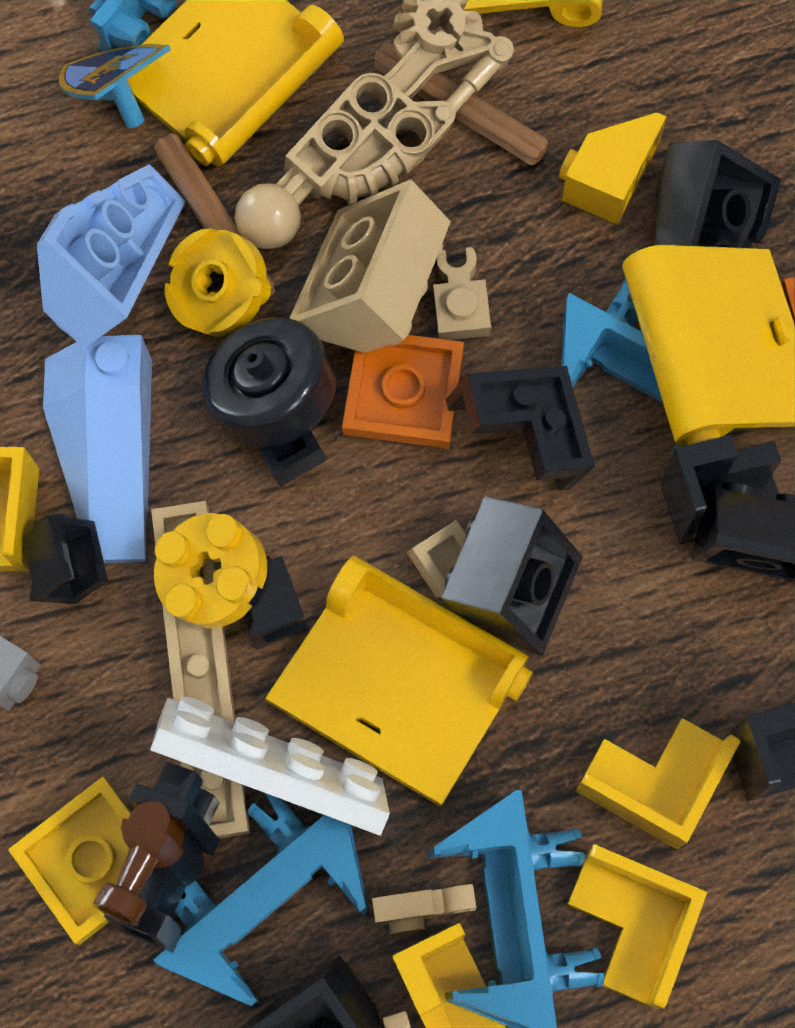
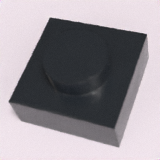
(293, 458)

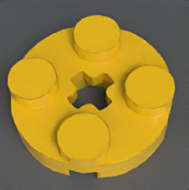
(243, 287)
(185, 551)

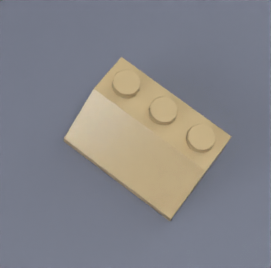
(373, 269)

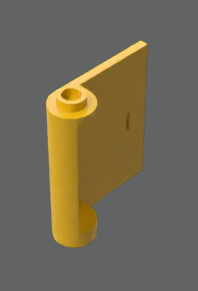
(231, 69)
(715, 337)
(404, 670)

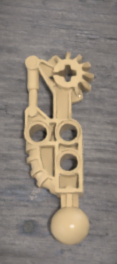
(375, 157)

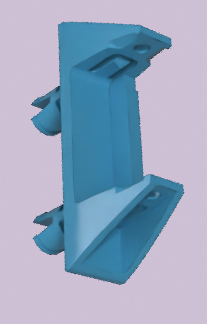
(607, 341)
(514, 920)
(217, 926)

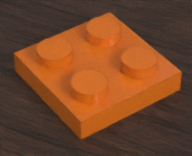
(403, 392)

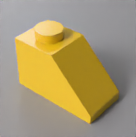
(611, 166)

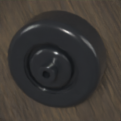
(269, 382)

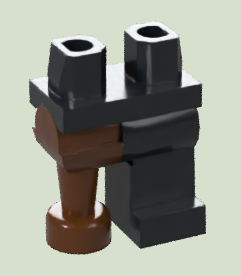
(164, 856)

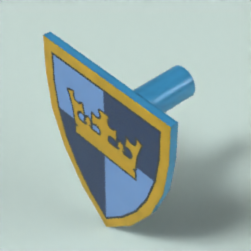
(106, 76)

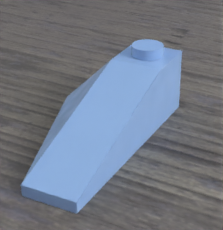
(103, 251)
(101, 432)

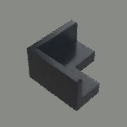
(541, 405)
(707, 465)
(766, 752)

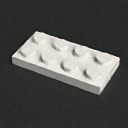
(279, 768)

